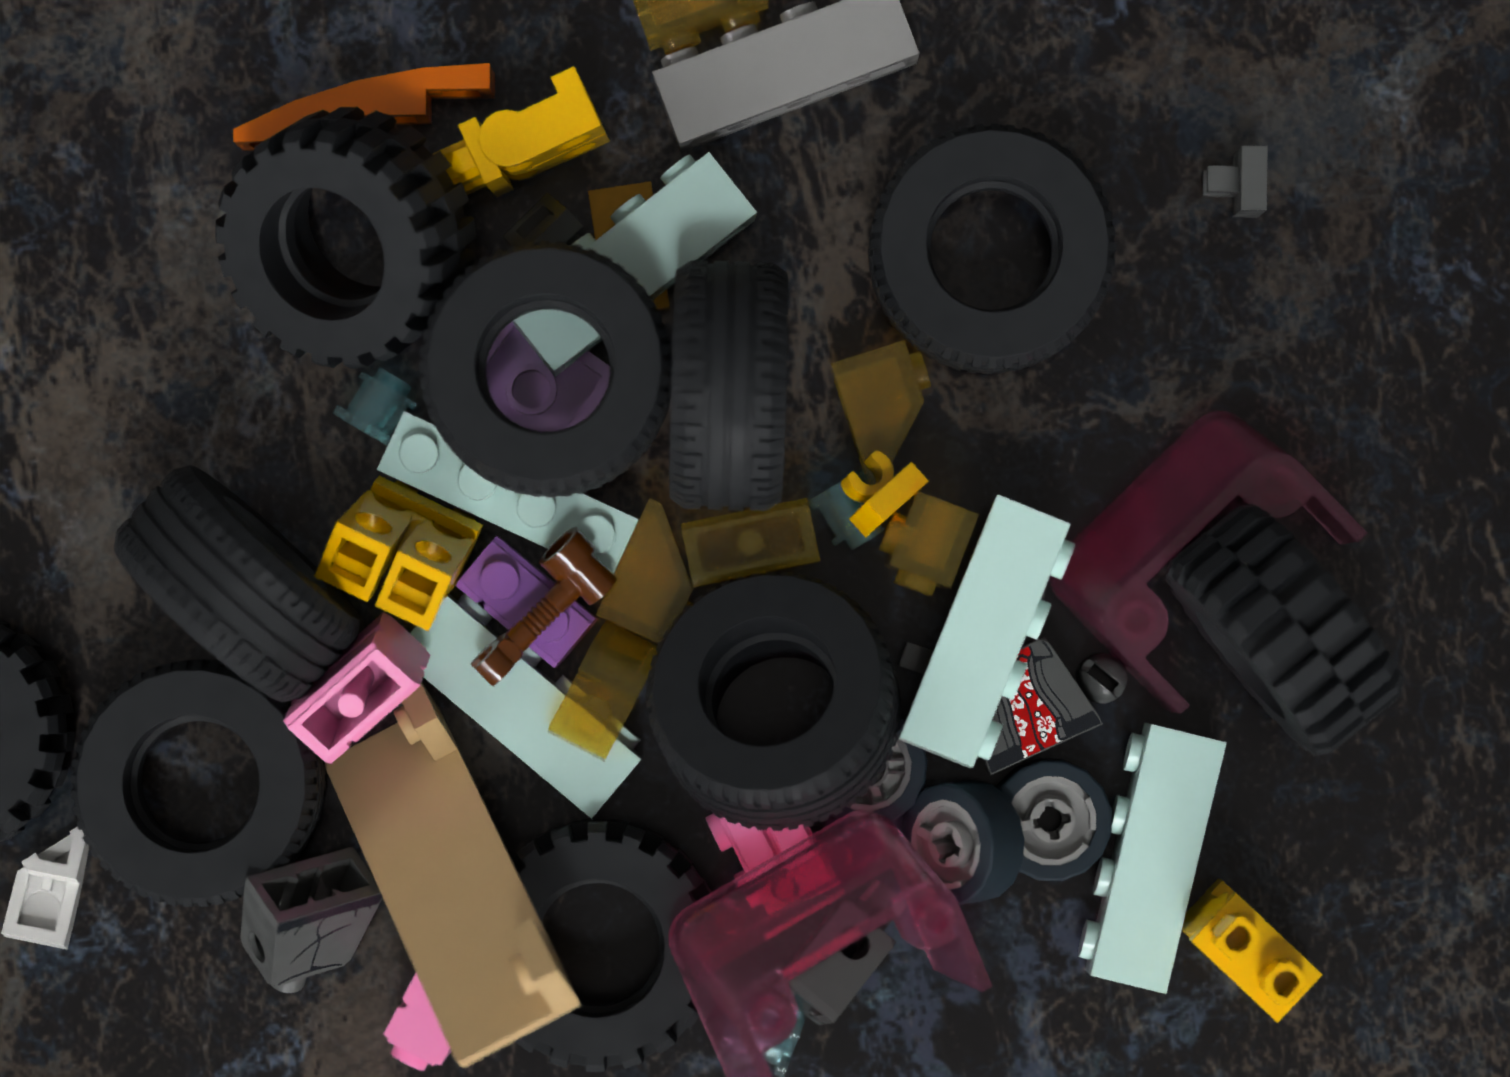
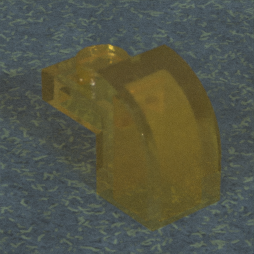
(604, 691)

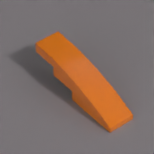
(400, 94)

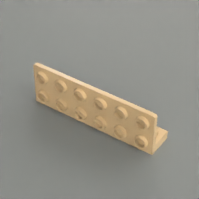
(450, 883)

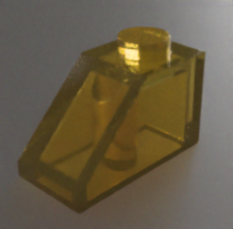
(880, 398)
(650, 579)

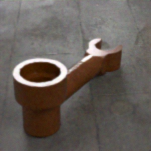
(577, 574)

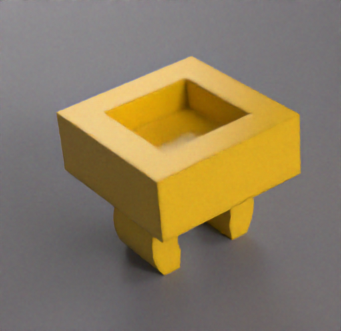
(885, 495)

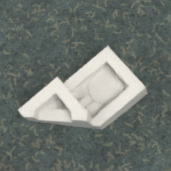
(48, 893)

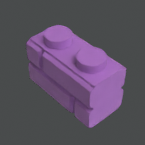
(510, 586)

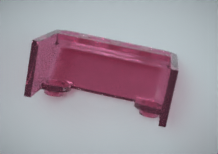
(1162, 514)
(796, 912)

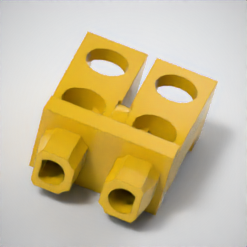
(526, 141)
(414, 535)
(1249, 950)

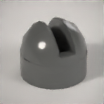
(1094, 689)

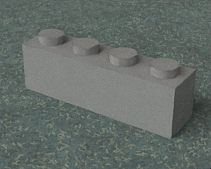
(781, 67)

